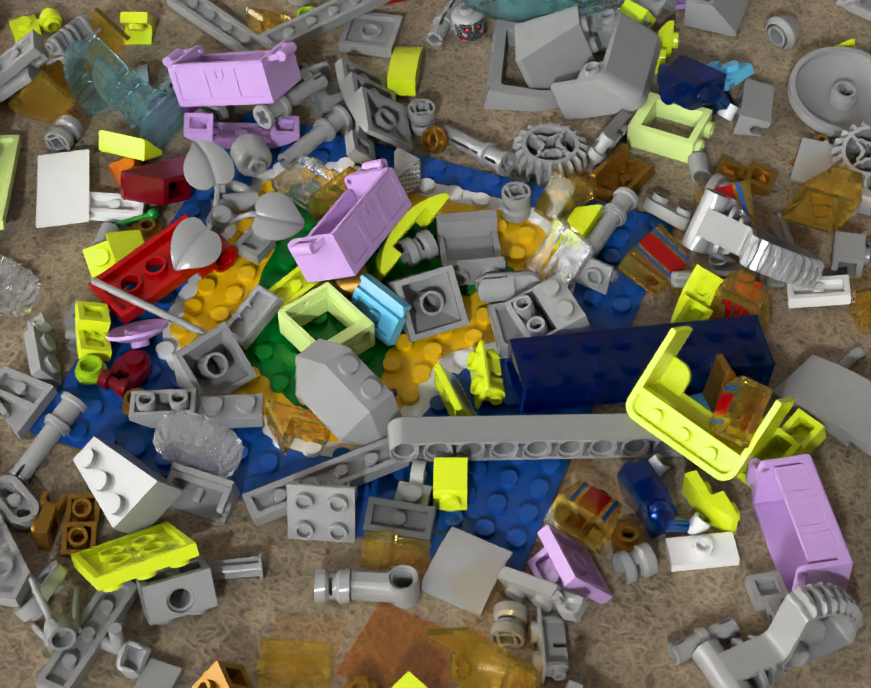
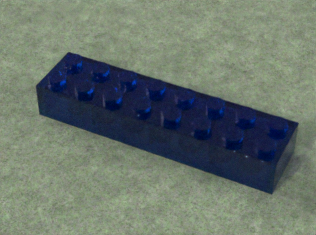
(608, 363)

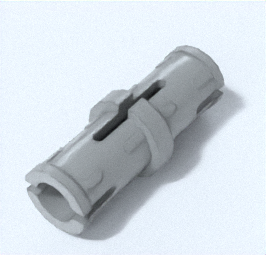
(683, 649)

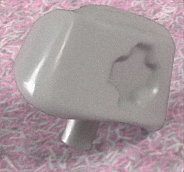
(132, 658)

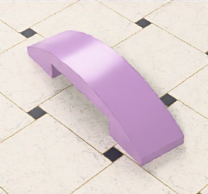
(201, 127)

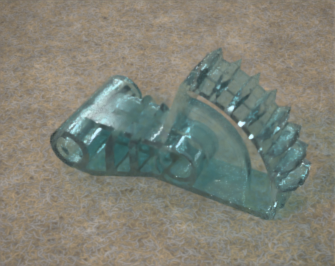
(120, 88)

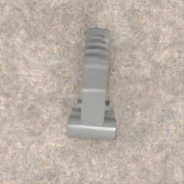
(725, 228)
(791, 640)

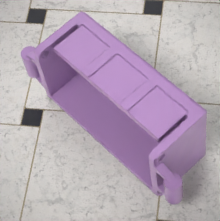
(232, 76)
(353, 224)
(798, 522)

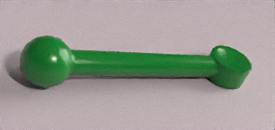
(151, 214)

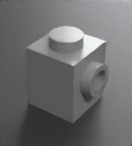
(849, 254)

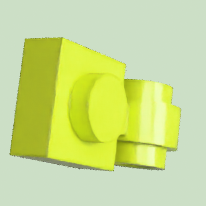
(48, 21)

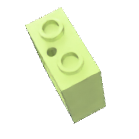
(663, 143)
(359, 328)

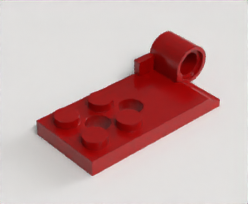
(153, 285)

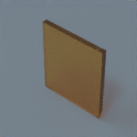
(393, 646)

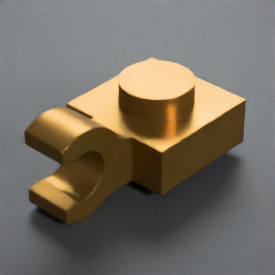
(48, 523)

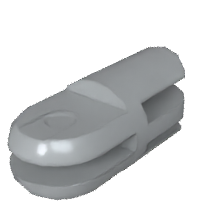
(504, 286)

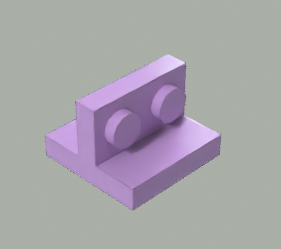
(569, 566)

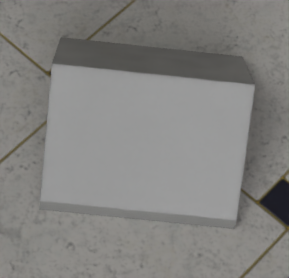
(213, 363)

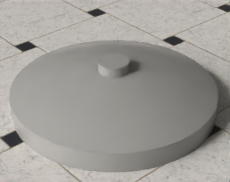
(832, 89)

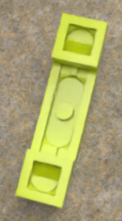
(422, 214)

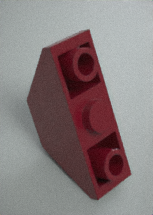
(156, 183)

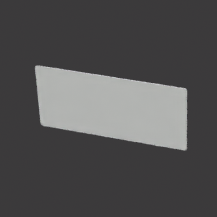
(62, 188)

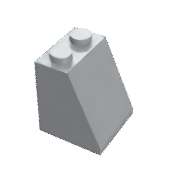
(554, 47)

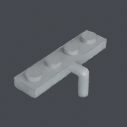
(100, 632)

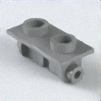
(598, 276)
(547, 659)

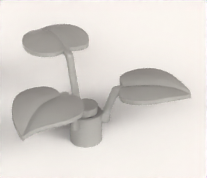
(198, 245)

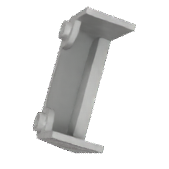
(619, 79)

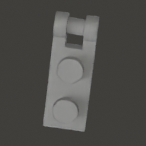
(609, 136)

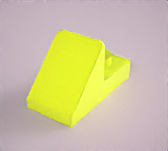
(139, 27)
(109, 252)

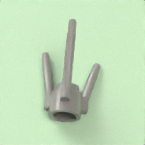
(58, 631)

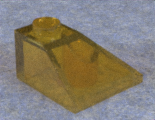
(826, 200)

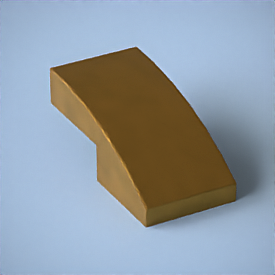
(760, 177)

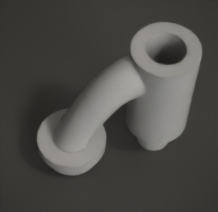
(242, 200)

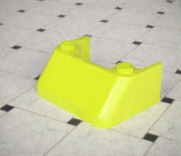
(683, 423)

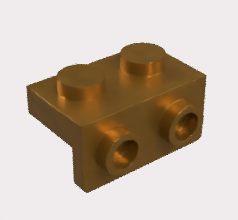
(620, 171)

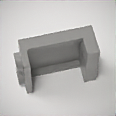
(469, 244)

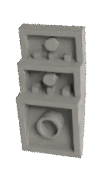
(373, 104)
(833, 398)

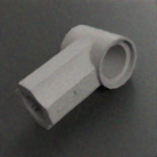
(386, 586)

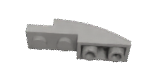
(233, 410)

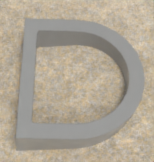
(505, 96)

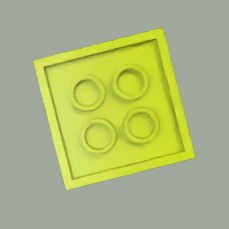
(135, 556)

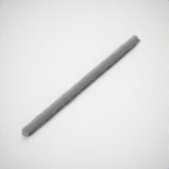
(149, 307)

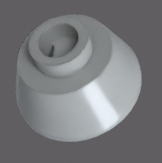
(783, 30)

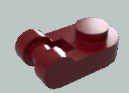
(132, 367)

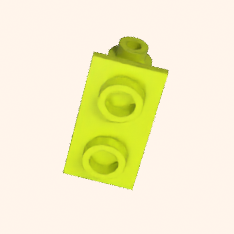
(485, 375)

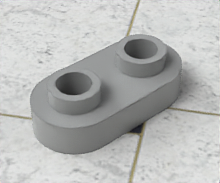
(660, 206)
(17, 503)
(51, 581)

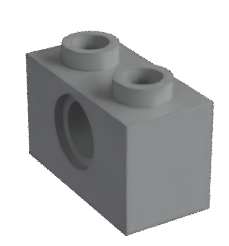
(195, 600)

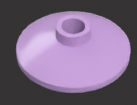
(137, 332)

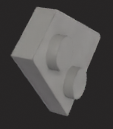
(23, 399)

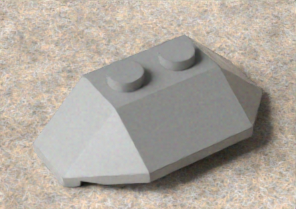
(344, 393)

